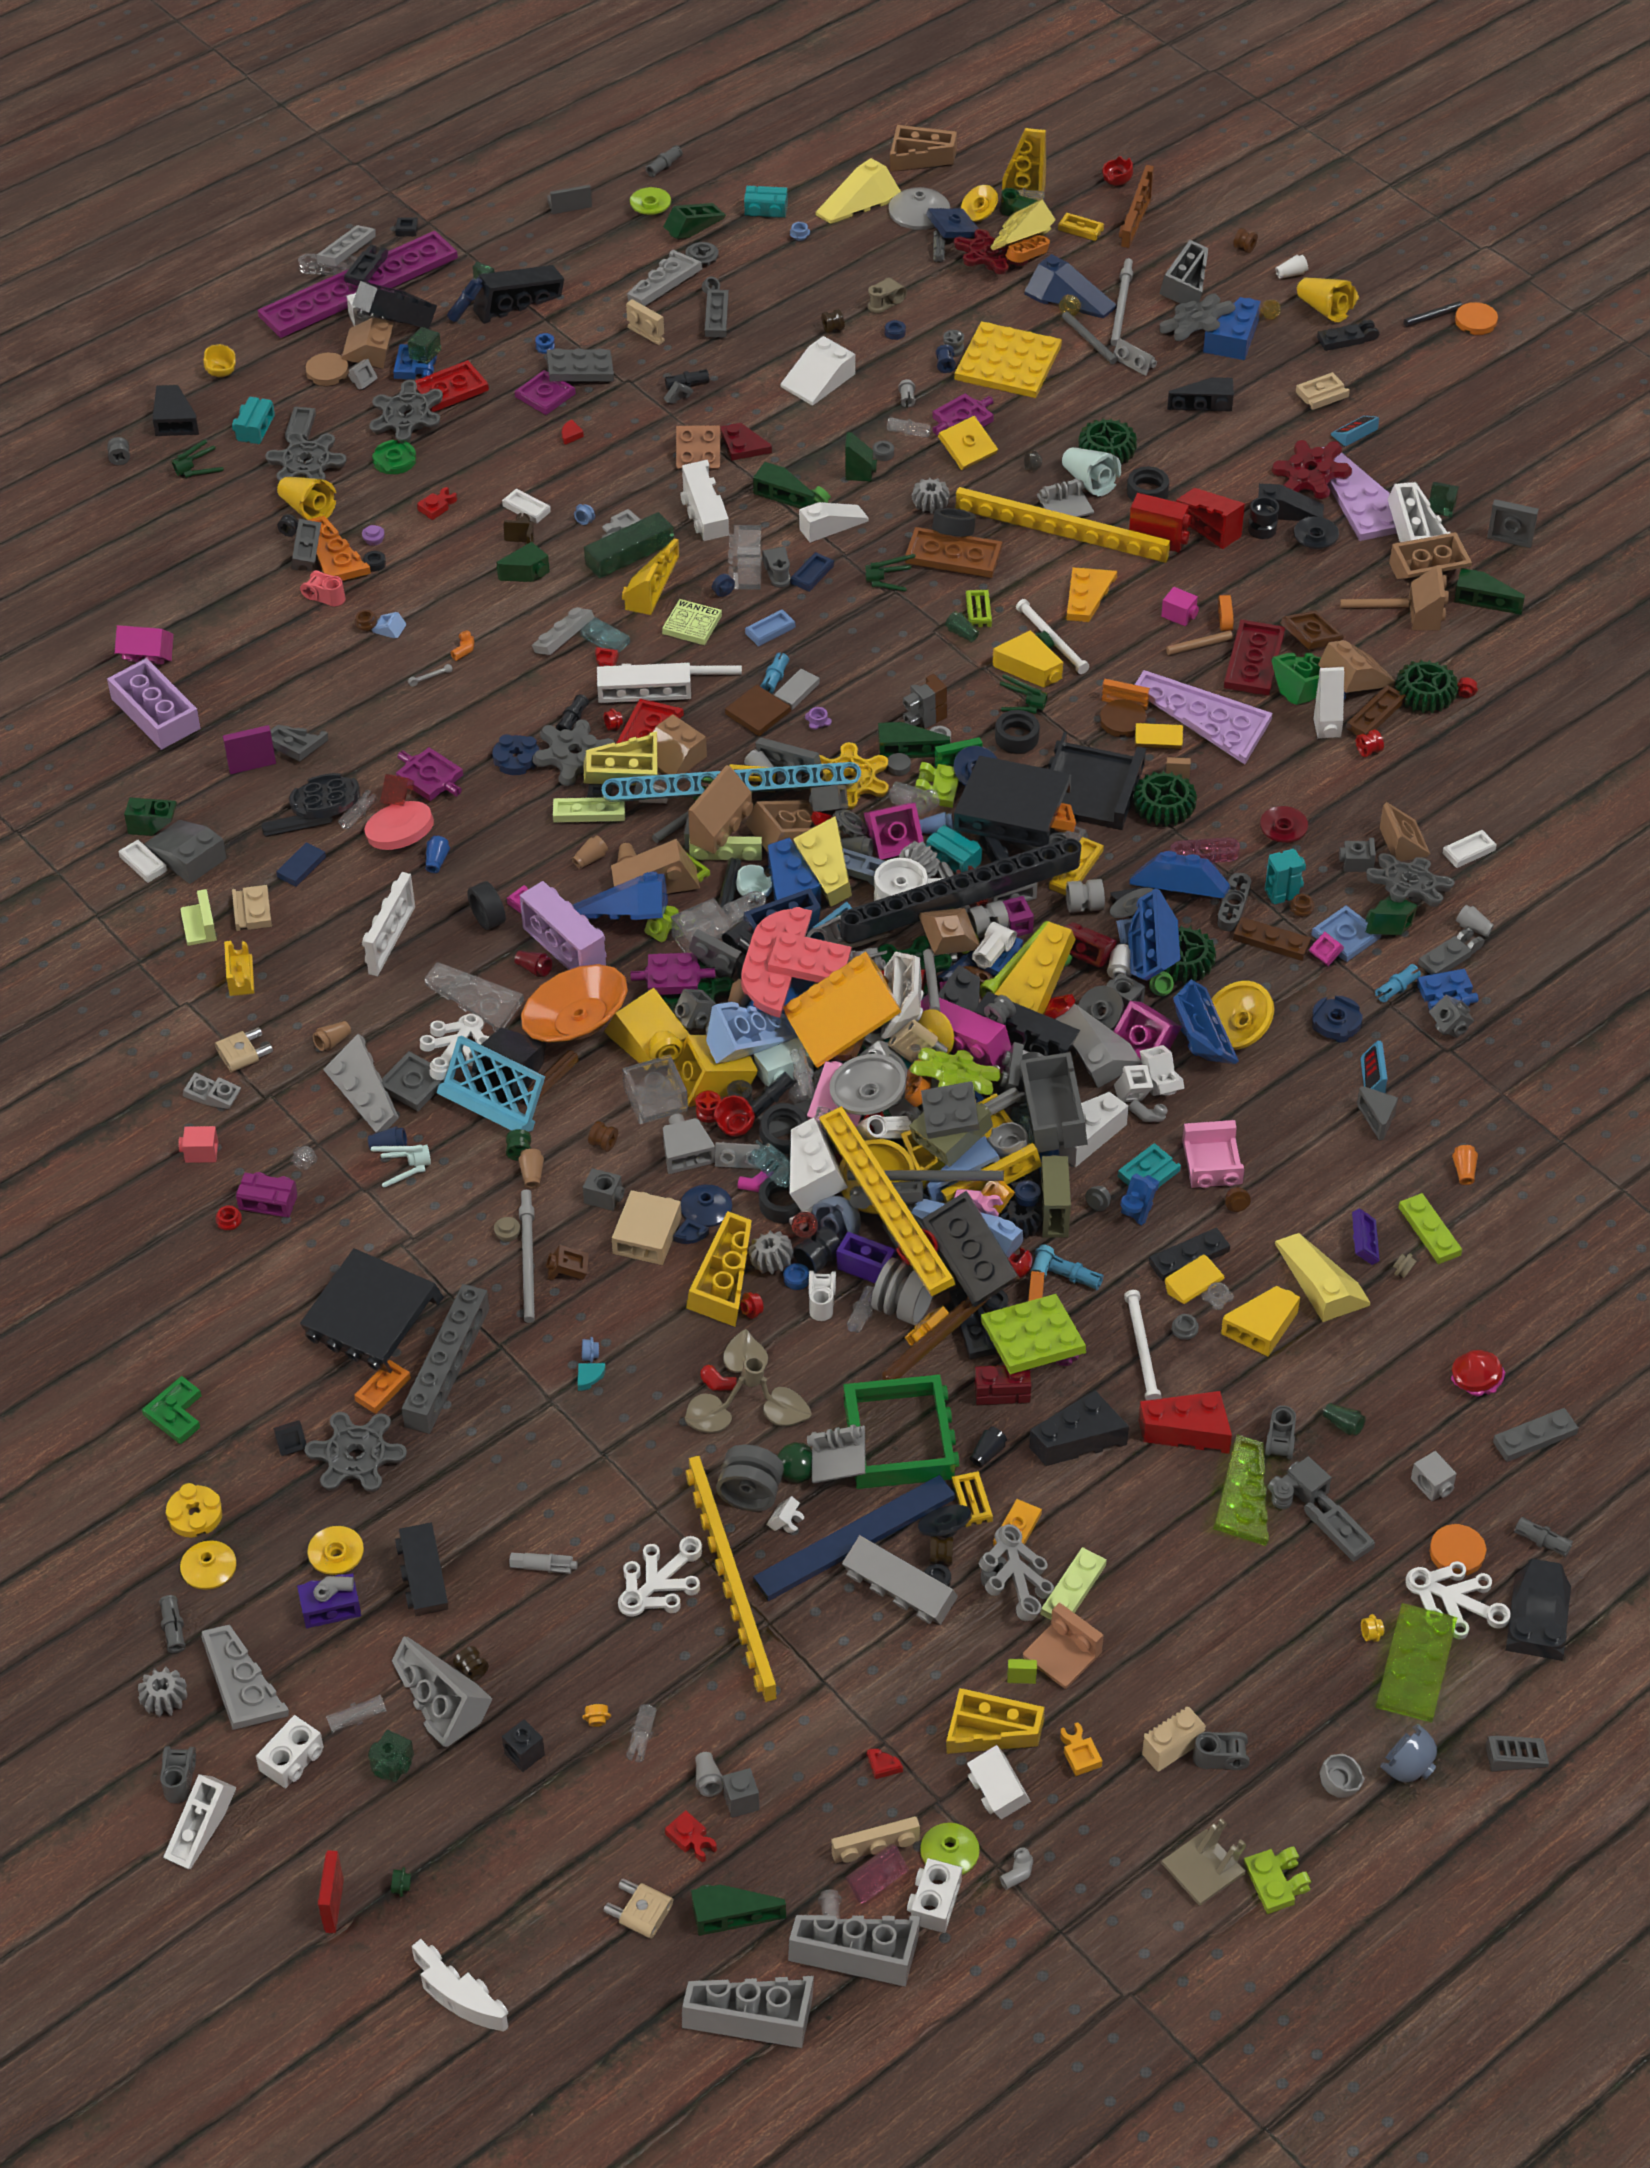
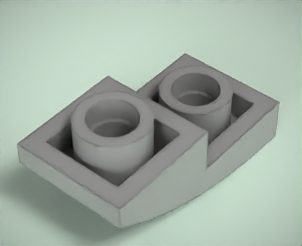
(211, 1093)

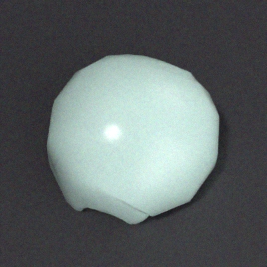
(753, 878)

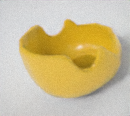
(219, 360)

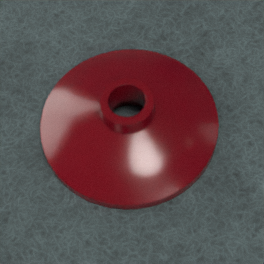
(1284, 824)

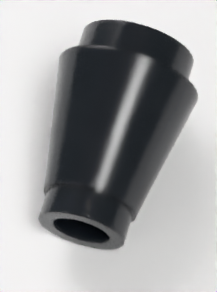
(988, 1446)

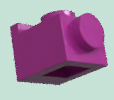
(1020, 916)

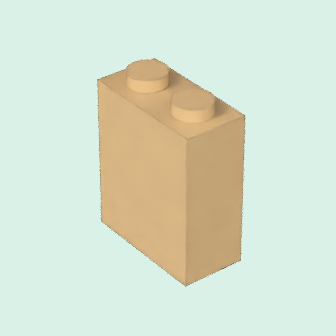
(646, 1227)

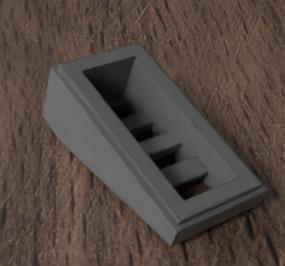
(1500, 1762)

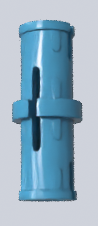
(775, 672)
(1398, 983)
(1076, 1272)

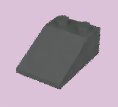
(188, 849)

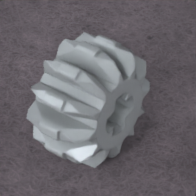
(930, 495)
(922, 855)
(771, 1252)
(162, 1691)

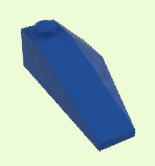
(639, 897)

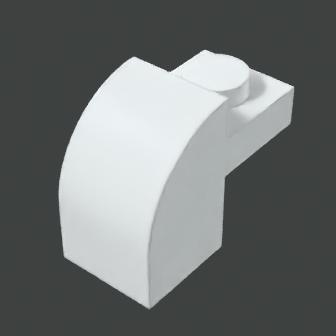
(1161, 1070)

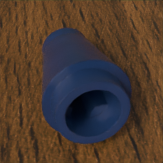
(389, 1137)

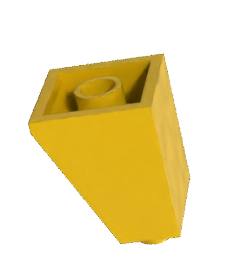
(639, 1021)
(702, 1073)

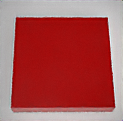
(330, 1891)

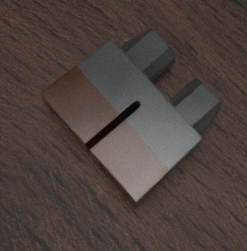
(926, 703)

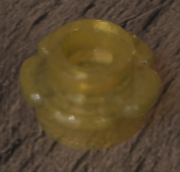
(1271, 309)

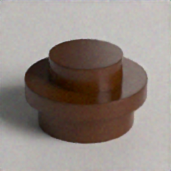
(365, 620)
(1302, 905)
(1237, 1199)

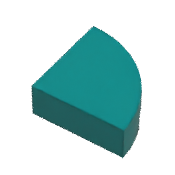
(589, 1374)

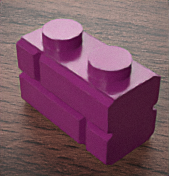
(266, 1194)

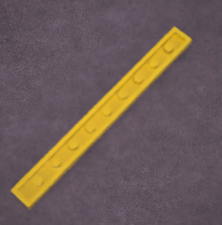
(1063, 524)
(887, 1201)
(732, 1586)

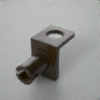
(520, 530)

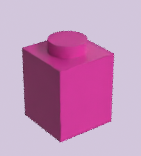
(1180, 606)

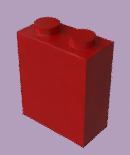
(1161, 519)

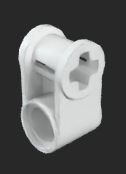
(821, 1295)

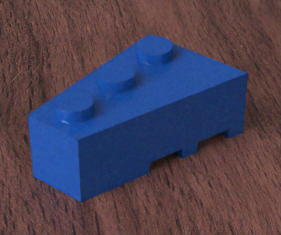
(1235, 330)
(790, 871)

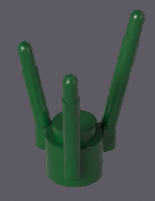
(184, 464)
(876, 571)
(1035, 697)

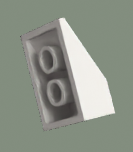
(820, 371)

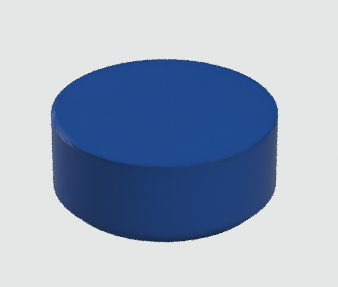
(796, 1276)

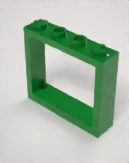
(912, 1471)

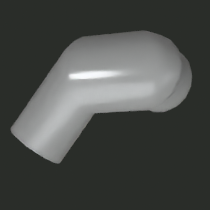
(1148, 1115)
(331, 1585)
(1021, 1869)

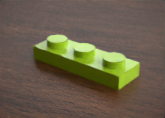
(1430, 1228)

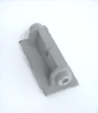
(1134, 357)
(734, 1155)

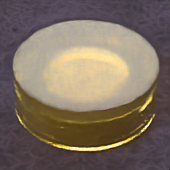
(1070, 304)

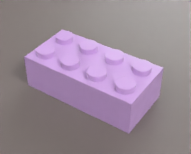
(153, 703)
(561, 928)

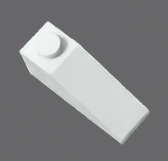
(829, 518)
(1329, 703)
(199, 1819)

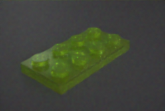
(1416, 1662)

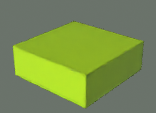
(1022, 1671)

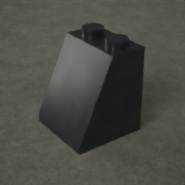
(516, 1047)

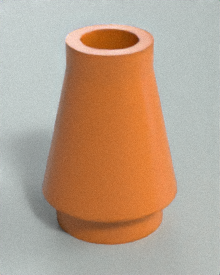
(1465, 1162)

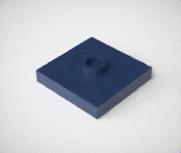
(952, 222)

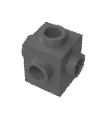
(693, 1008)
(1451, 1016)

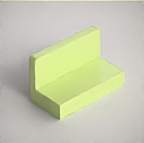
(198, 921)

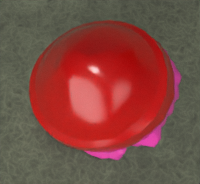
(1478, 1372)

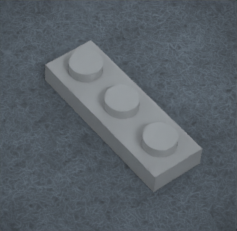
(563, 631)

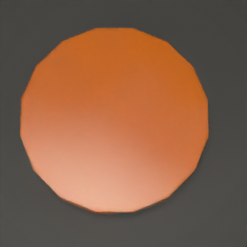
(1476, 318)
(1458, 1544)

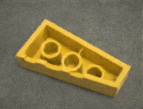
(1039, 969)
(720, 1277)

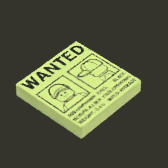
(692, 622)

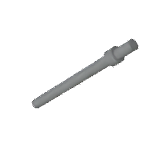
(1125, 277)
(527, 1215)

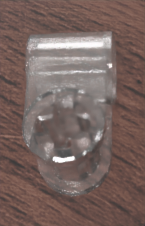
(736, 909)

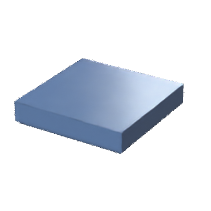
(1348, 930)

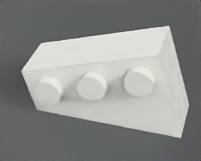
(702, 501)
(1413, 513)
(1103, 1119)
(813, 1166)

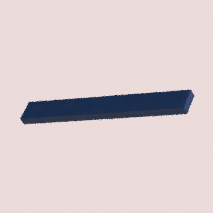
(837, 1545)

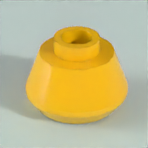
(664, 1044)

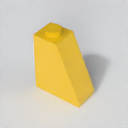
(1028, 659)
(1262, 1320)

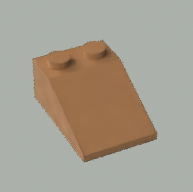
(1360, 669)
(780, 820)

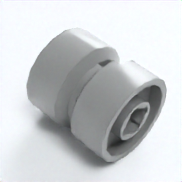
(1085, 895)
(983, 917)

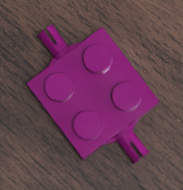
(960, 410)
(431, 773)
(672, 973)

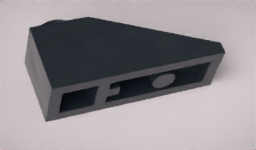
(1292, 504)

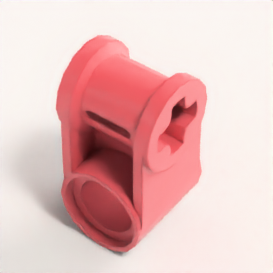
(324, 589)

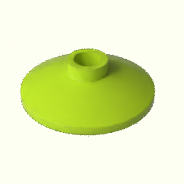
(650, 200)
(963, 1854)

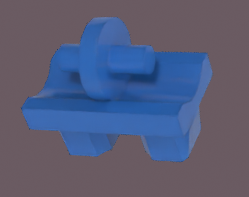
(1139, 1197)

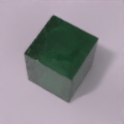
(424, 345)

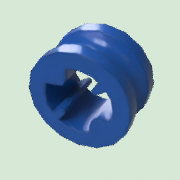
(544, 342)

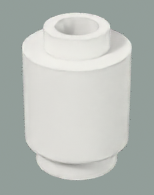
(1119, 961)

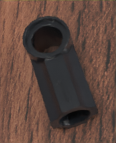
(739, 936)

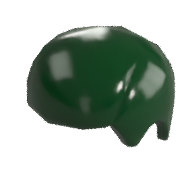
(796, 1462)

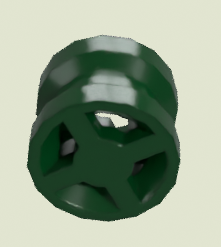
(517, 1141)

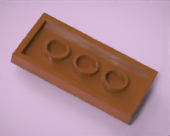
(954, 553)

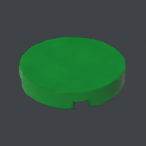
(394, 457)

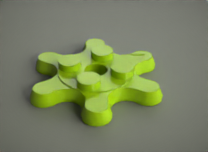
(955, 1069)

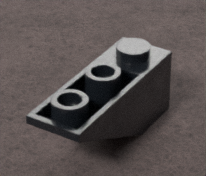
(1204, 395)

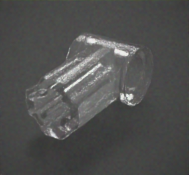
(903, 793)

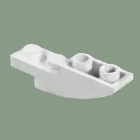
(459, 1995)

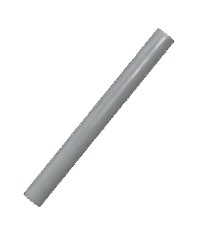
(931, 979)

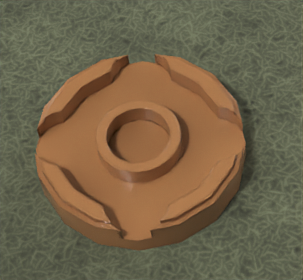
(326, 369)

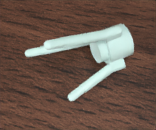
(417, 1156)

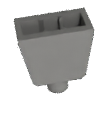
(686, 1144)

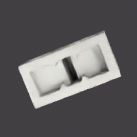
(284, 1748)
(938, 1895)

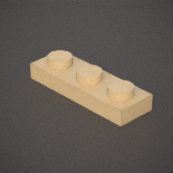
(874, 1840)

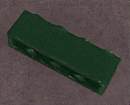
(628, 545)

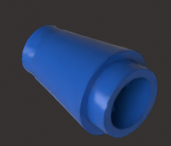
(436, 852)

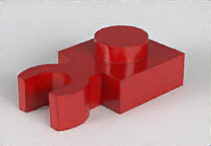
(435, 505)
(688, 1833)

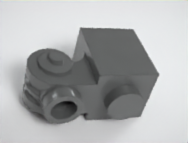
(1304, 1480)

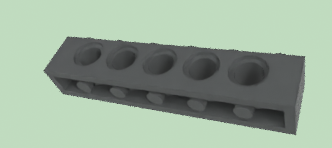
(445, 1359)

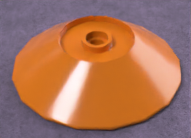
(574, 1003)

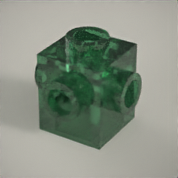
(391, 1756)

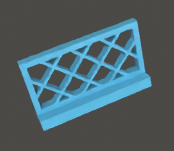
(481, 1103)

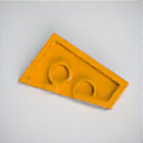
(1086, 592)

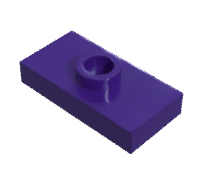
(1365, 1236)

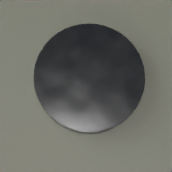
(325, 796)

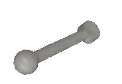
(412, 681)

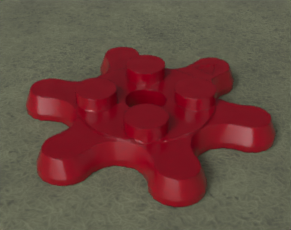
(980, 252)
(1316, 480)

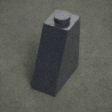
(173, 413)

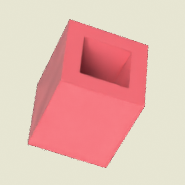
(199, 1144)

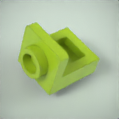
(659, 927)

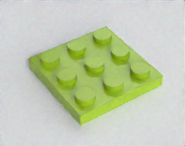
(1033, 1333)

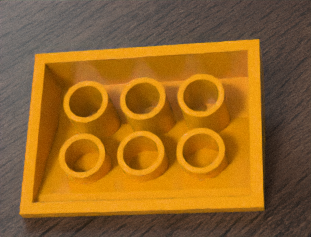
(841, 1009)

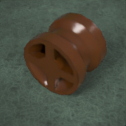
(1245, 240)
(603, 1136)

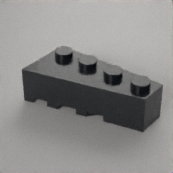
(393, 305)

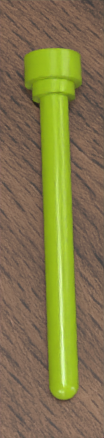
(993, 985)

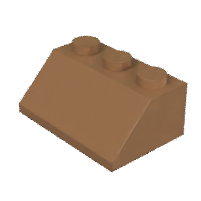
(1421, 555)
(719, 811)

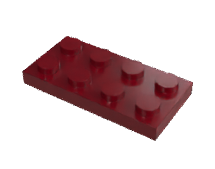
(1251, 657)

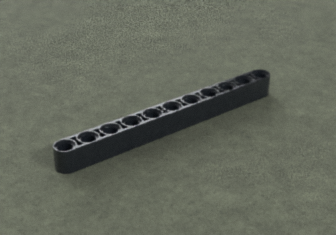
(960, 889)

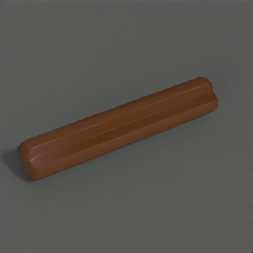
(556, 1071)

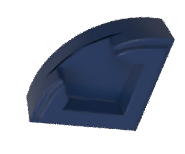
(690, 1232)

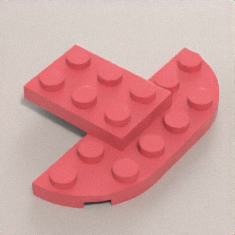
(783, 952)

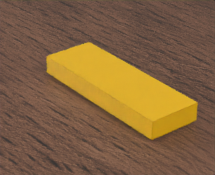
(1089, 854)

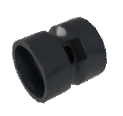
(1263, 517)
(818, 1249)

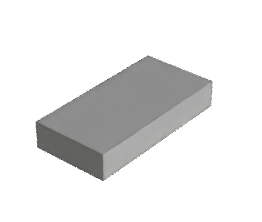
(797, 688)

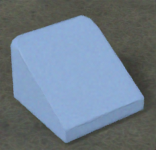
(390, 625)

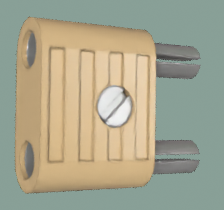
(912, 1039)
(239, 1052)
(644, 1910)

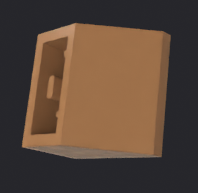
(1428, 600)

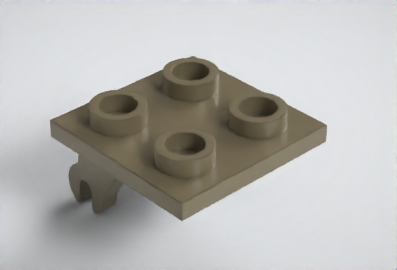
(1204, 1865)

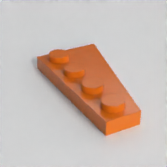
(335, 554)

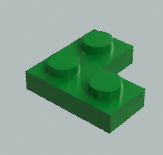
(169, 1408)

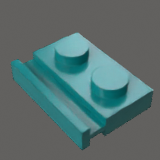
(1150, 1162)

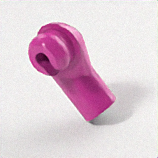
(752, 1184)

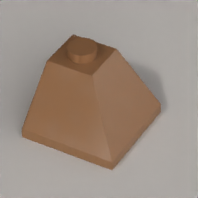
(949, 931)

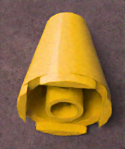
(1328, 296)
(308, 496)

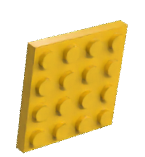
(1008, 359)

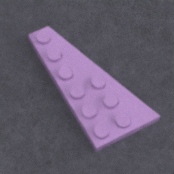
(1363, 502)
(1218, 719)

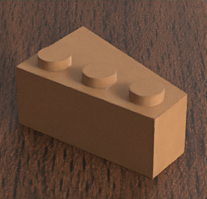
(922, 148)
(665, 859)

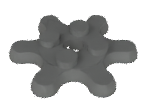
(1196, 316)
(396, 406)
(299, 449)
(559, 751)
(1421, 885)
(352, 1437)

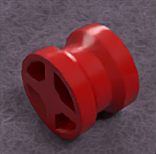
(1369, 743)
(706, 1105)

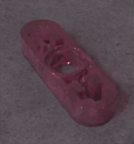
(1221, 844)

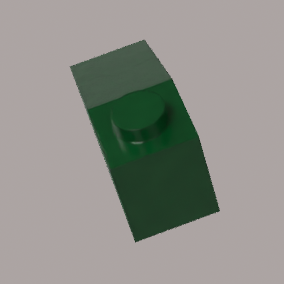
(689, 220)
(781, 486)
(1485, 591)
(908, 740)
(728, 1908)

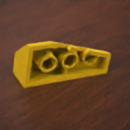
(1028, 163)
(647, 585)

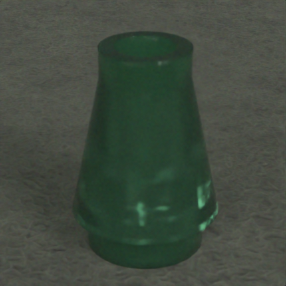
(960, 625)
(1347, 1419)

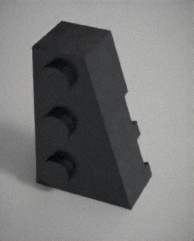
(422, 1569)

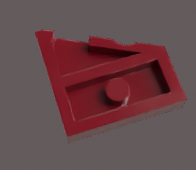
(743, 442)

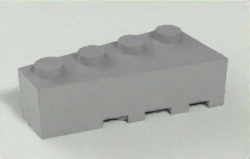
(856, 1945)
(750, 2009)

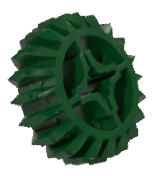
(1109, 437)
(1427, 686)
(1164, 798)
(1196, 956)

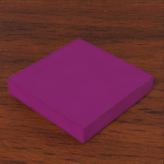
(544, 394)
(249, 749)

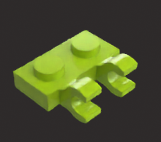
(944, 782)
(1269, 1881)

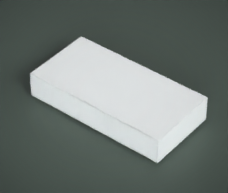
(523, 503)
(1469, 848)
(142, 861)

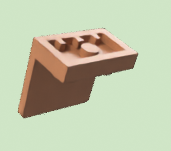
(698, 444)
(1065, 1647)

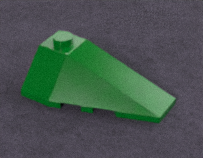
(1297, 676)

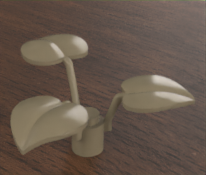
(749, 1358)

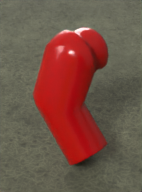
(715, 1381)

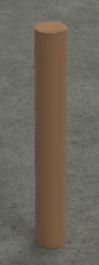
(1374, 603)
(1200, 642)

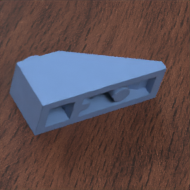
(976, 1158)

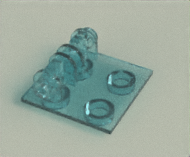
(773, 1163)

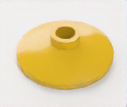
(980, 202)
(940, 1026)
(335, 1541)
(211, 1573)

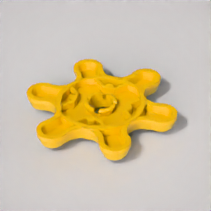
(869, 768)

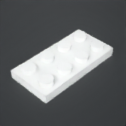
(389, 923)

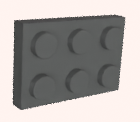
(579, 365)

